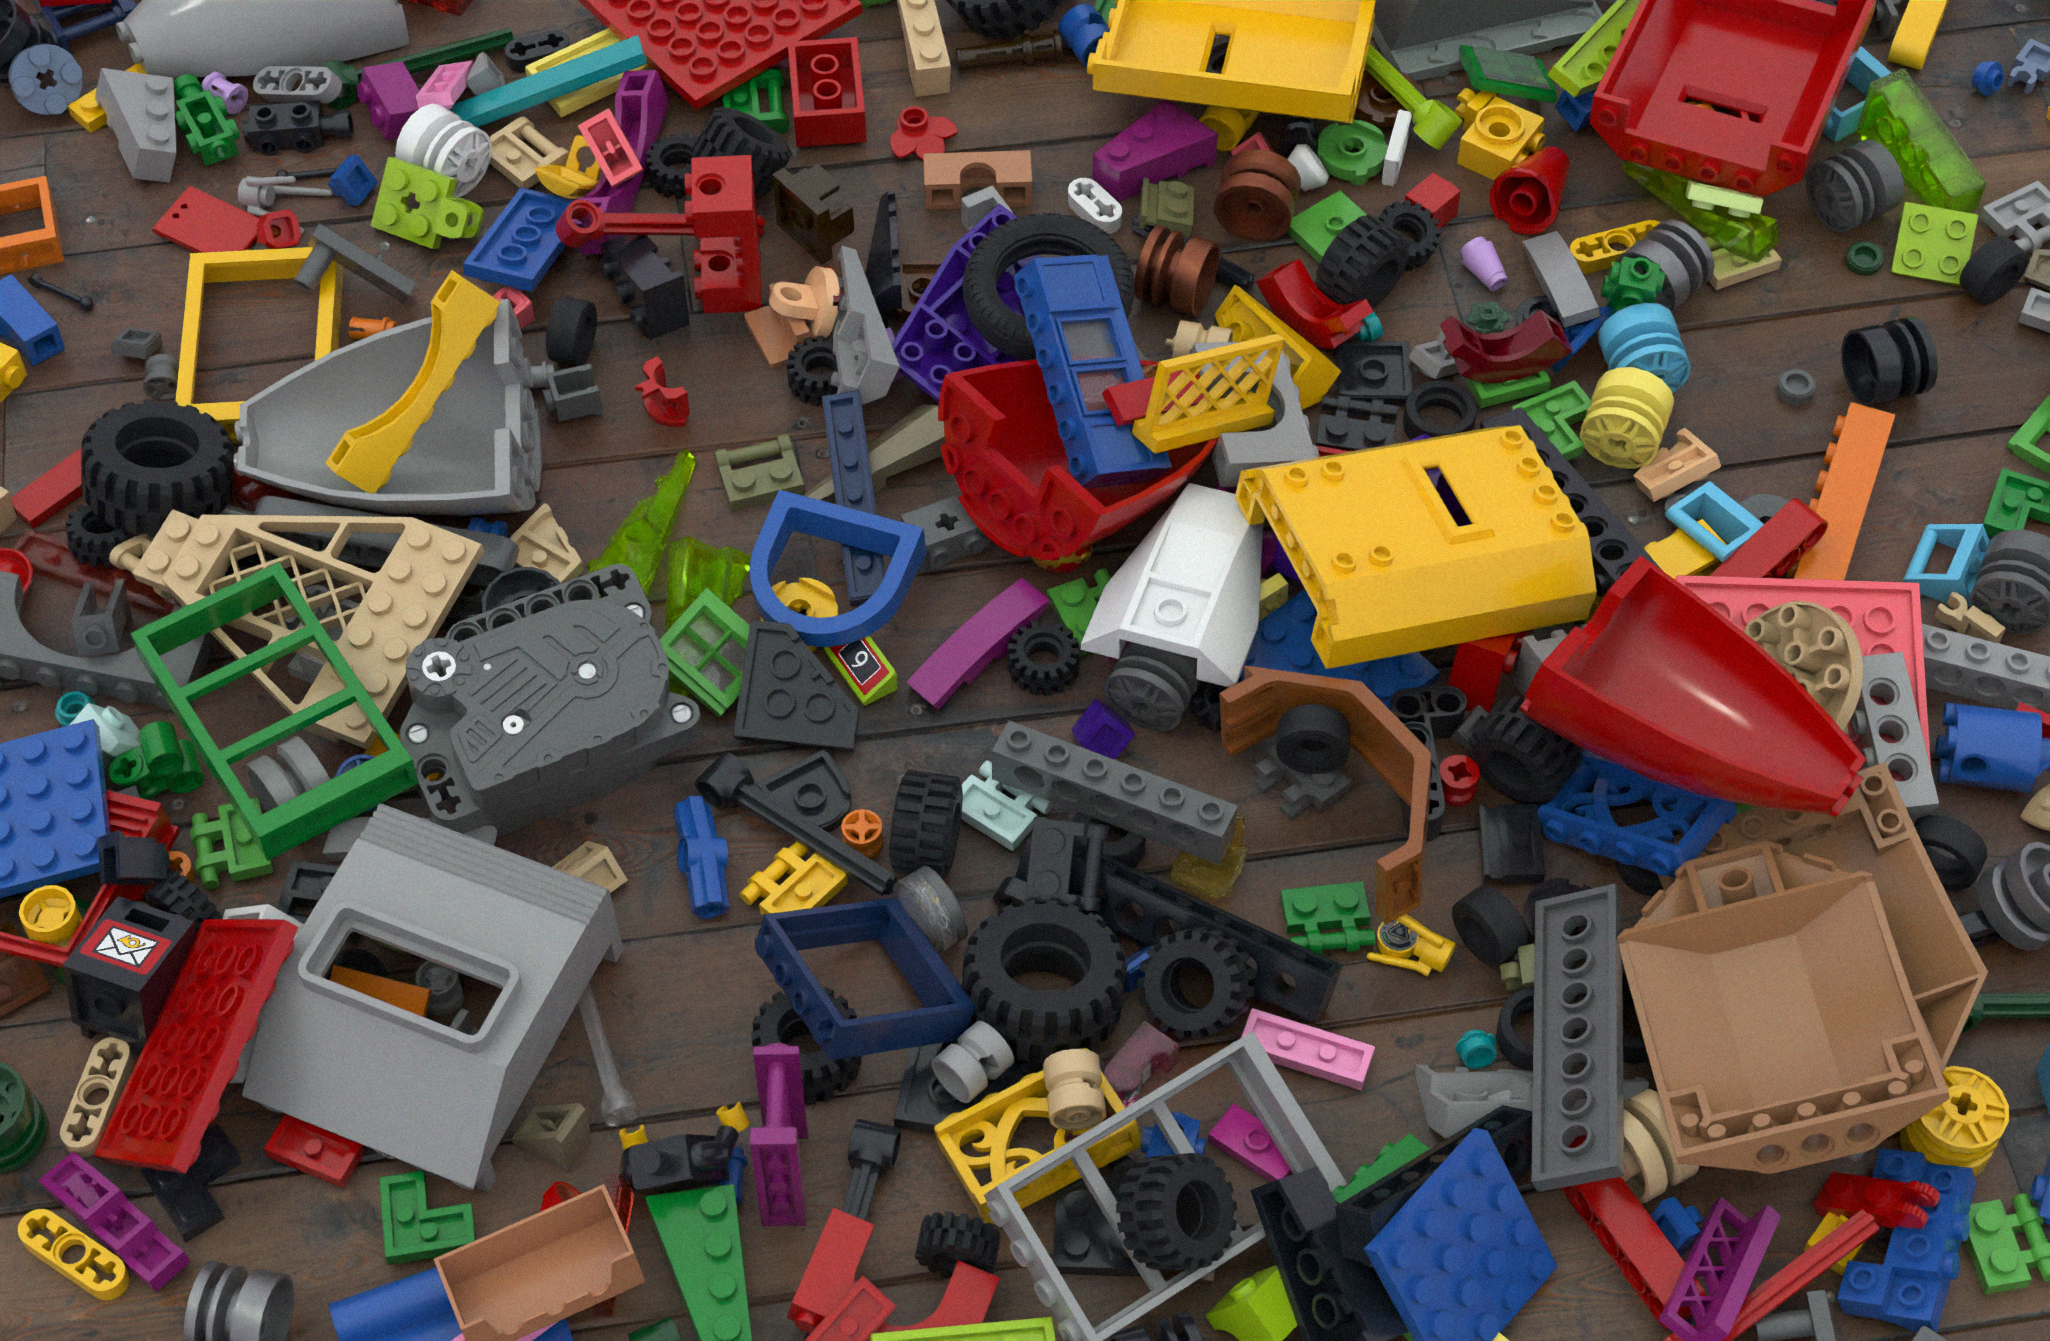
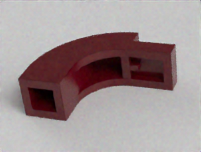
(1508, 354)

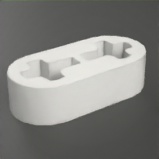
(1099, 202)

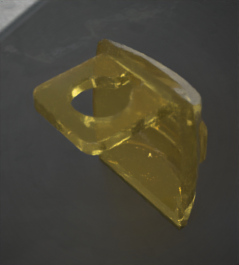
(1207, 877)

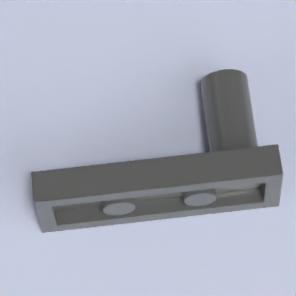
(331, 247)
(1807, 1322)

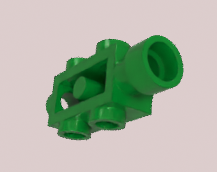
(204, 121)
(1627, 287)

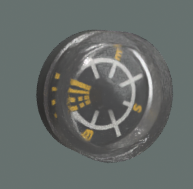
(932, 908)

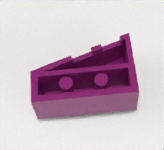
(1153, 147)

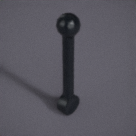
(310, 173)
(37, 281)

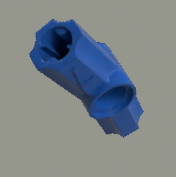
(701, 857)

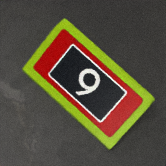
(863, 669)

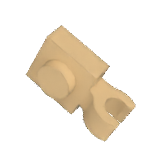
(1971, 621)

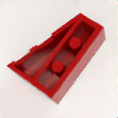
(1483, 667)

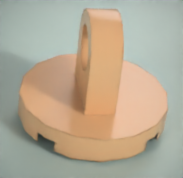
(809, 300)

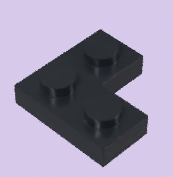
(185, 1194)

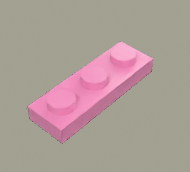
(445, 85)
(1311, 1049)

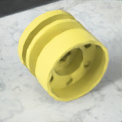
(1627, 418)

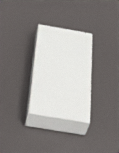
(1396, 148)

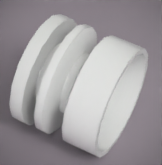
(446, 145)

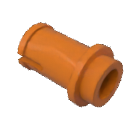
(370, 326)

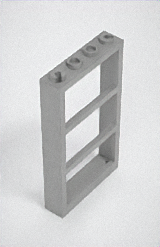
(1276, 1111)

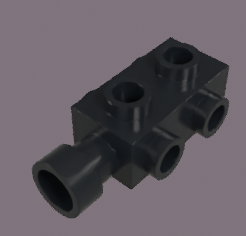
(294, 126)

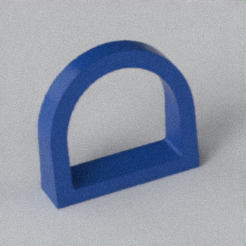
(846, 526)

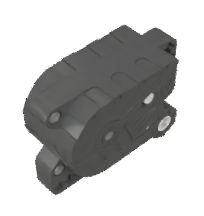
(543, 705)

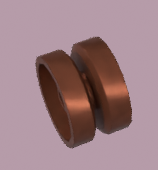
(1257, 195)

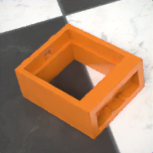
(41, 245)

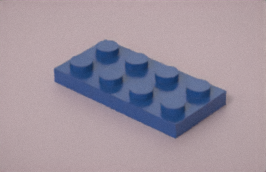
(520, 242)

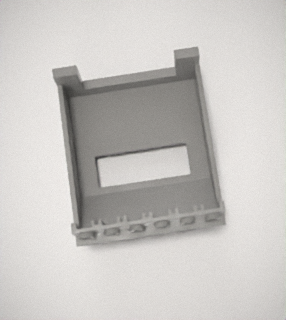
(400, 1077)

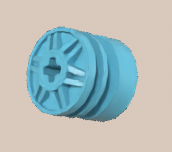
(1647, 340)

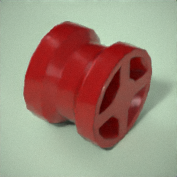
(1464, 787)

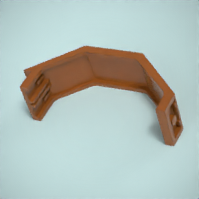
(1252, 714)

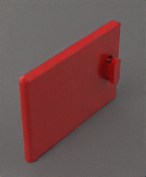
(207, 224)

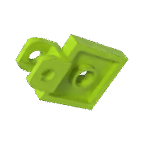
(438, 210)

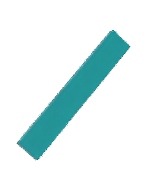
(552, 82)

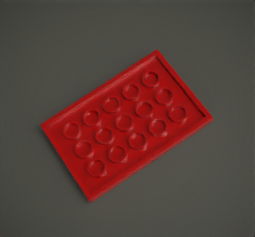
(196, 1043)

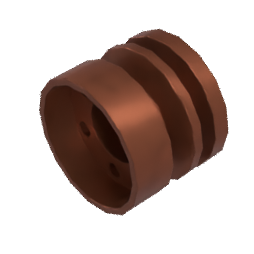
(1176, 270)

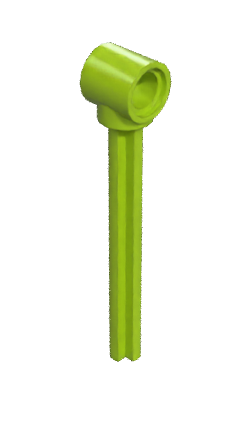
(1432, 118)

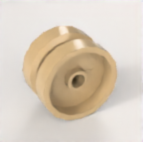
(1648, 1148)

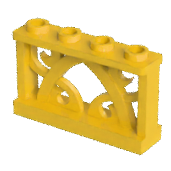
(997, 1120)

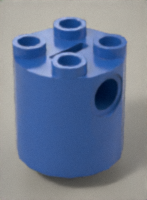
(1991, 748)

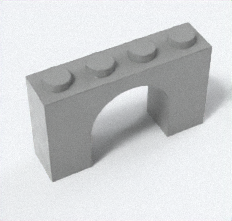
(1281, 444)

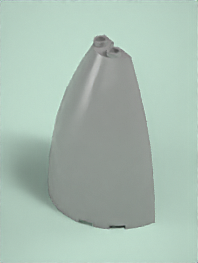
(253, 34)
(467, 460)

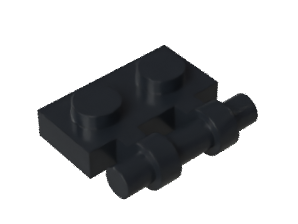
(1355, 434)

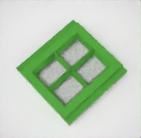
(708, 651)

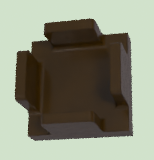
(806, 216)

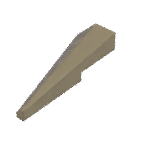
(901, 447)

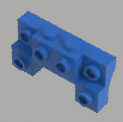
(1918, 1261)

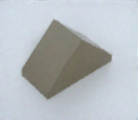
(555, 1133)

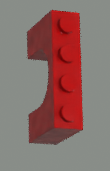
(833, 1275)

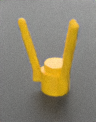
(1431, 948)

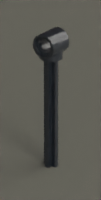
(731, 784)
(870, 1154)

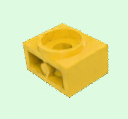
(1500, 138)

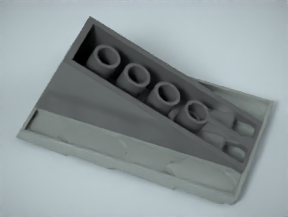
(1426, 34)

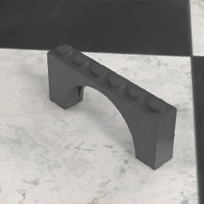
(111, 675)

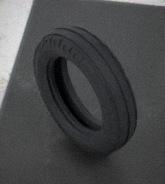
(1022, 239)

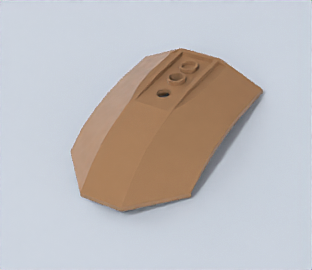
(1880, 838)

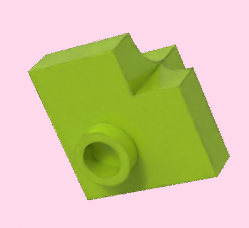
(1255, 1309)

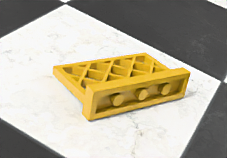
(1212, 415)

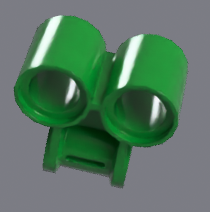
(158, 763)

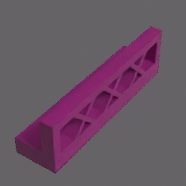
(1725, 1283)

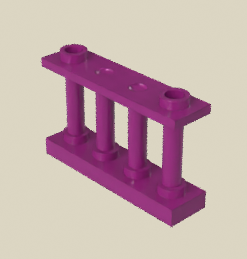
(776, 1144)

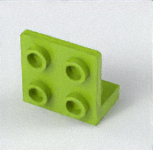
(1933, 243)

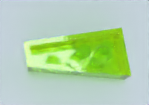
(1920, 143)

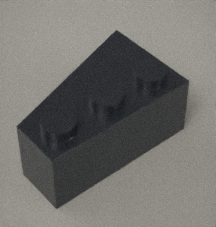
(645, 284)

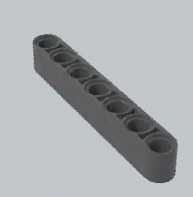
(374, 548)

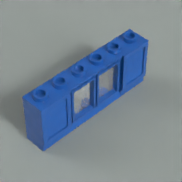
(1082, 351)

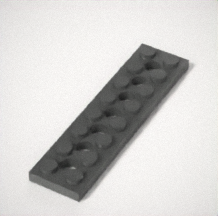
(1599, 1047)

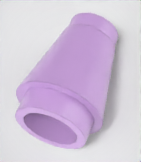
(1483, 261)

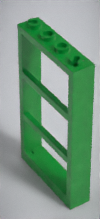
(321, 806)

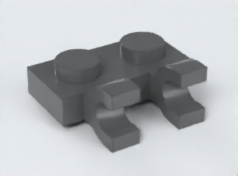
(1306, 788)

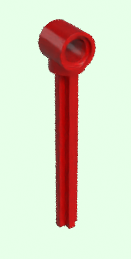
(599, 224)
(1800, 1272)

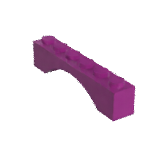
(640, 113)

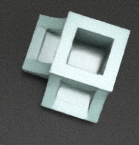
(116, 729)

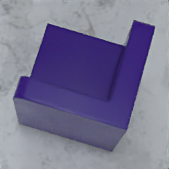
(1102, 730)

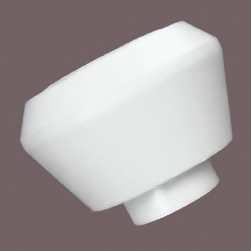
(1309, 167)

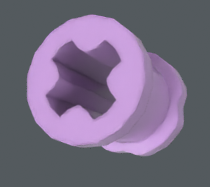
(226, 91)

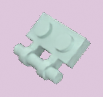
(997, 814)

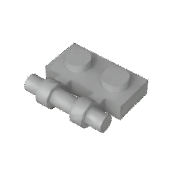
(2018, 213)

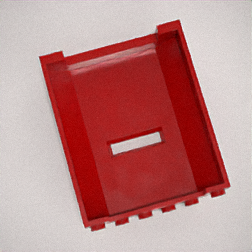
(1742, 55)

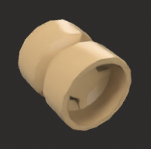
(1073, 1086)

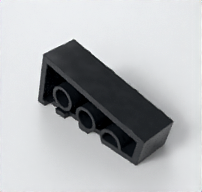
(1327, 1293)

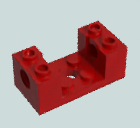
(728, 232)

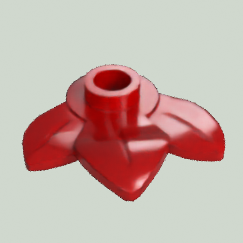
(920, 133)

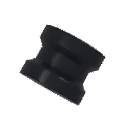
(1298, 131)

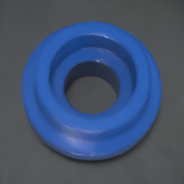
(1988, 77)

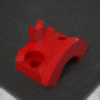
(661, 403)

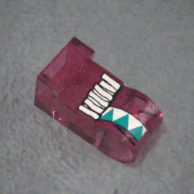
(1138, 1060)

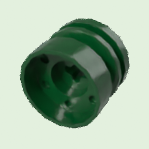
(21, 1121)

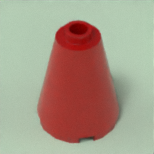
(1531, 191)

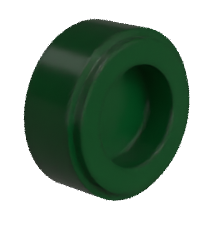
(1864, 258)

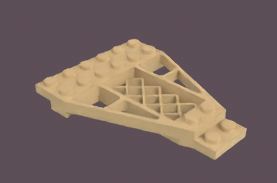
(398, 612)

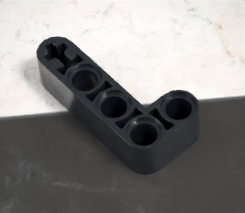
(1428, 723)

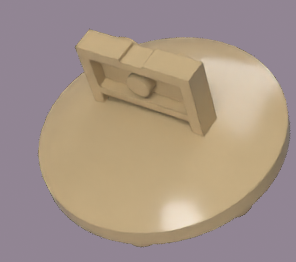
(1816, 651)

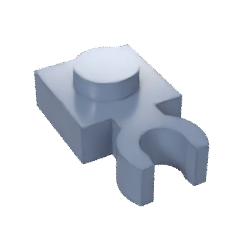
(2031, 65)

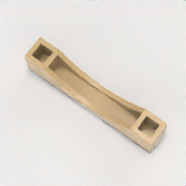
(925, 47)

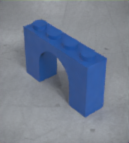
(27, 323)

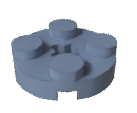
(40, 59)

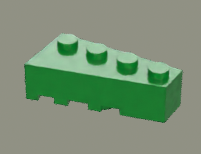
(705, 1258)

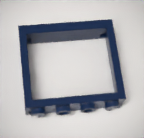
(946, 1003)

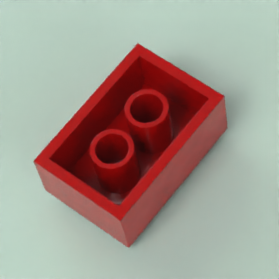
(827, 92)

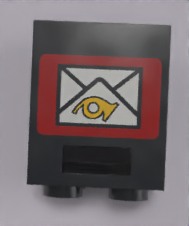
(126, 970)

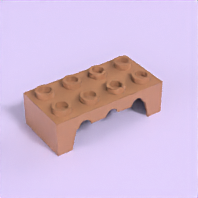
(540, 1269)

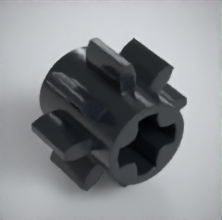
(1209, 707)

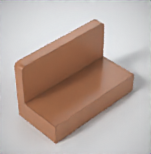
(775, 332)

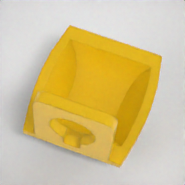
(568, 179)

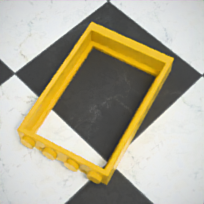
(249, 266)

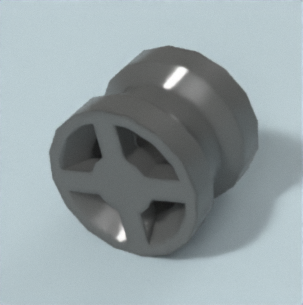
(161, 377)

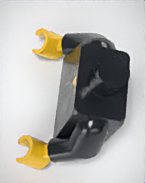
(680, 1160)

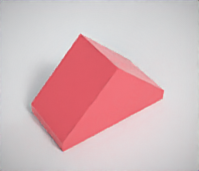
(611, 148)

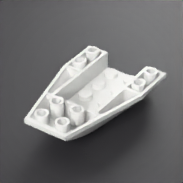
(1187, 588)

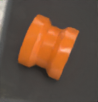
(861, 824)

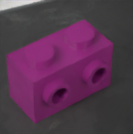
(389, 96)

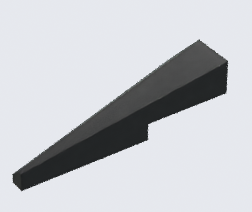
(883, 260)

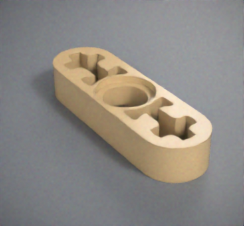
(94, 1078)

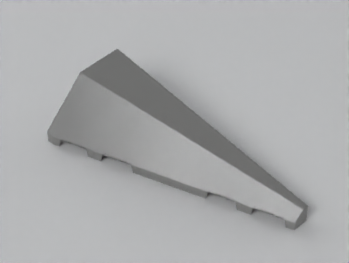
(860, 338)
(1463, 1097)

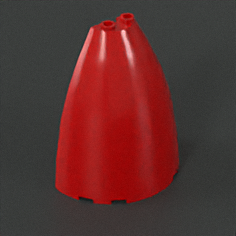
(1017, 471)
(1691, 702)

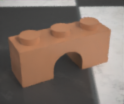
(954, 173)

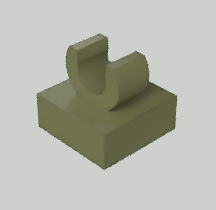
(1520, 975)

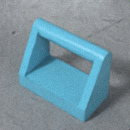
(1720, 513)
(1971, 546)

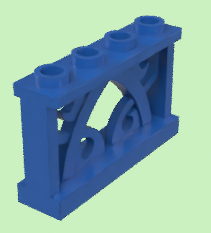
(1634, 844)

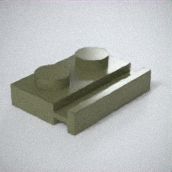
(1167, 205)

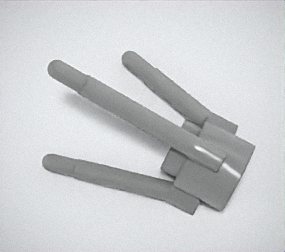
(259, 192)

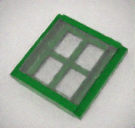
(1507, 73)

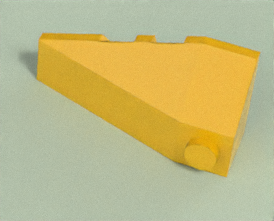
(1251, 320)

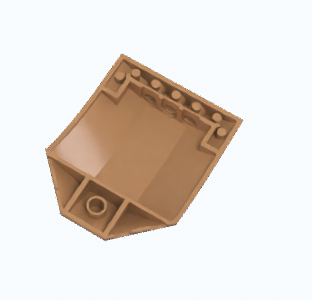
(1776, 1012)

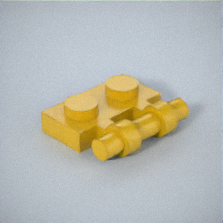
(808, 887)

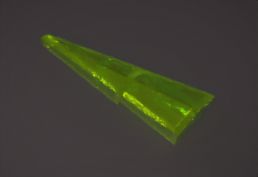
(1744, 237)
(645, 530)
(693, 569)

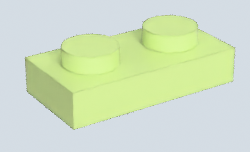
(1707, 196)

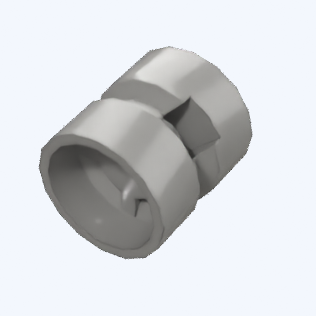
(977, 1057)

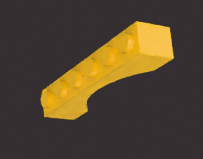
(371, 450)

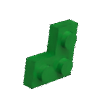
(2014, 500)
(414, 1230)

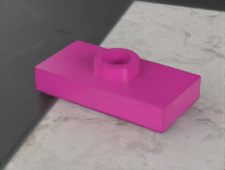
(1249, 1143)

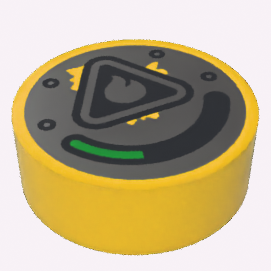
(1396, 940)

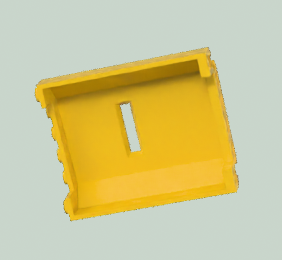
(1278, 60)
(1394, 564)

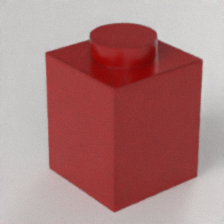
(1438, 196)

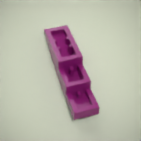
(977, 643)
(114, 1221)

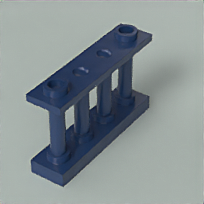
(61, 37)

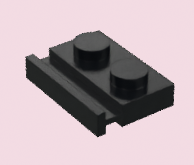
(1511, 843)

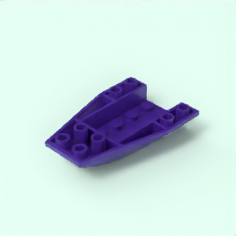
(938, 331)

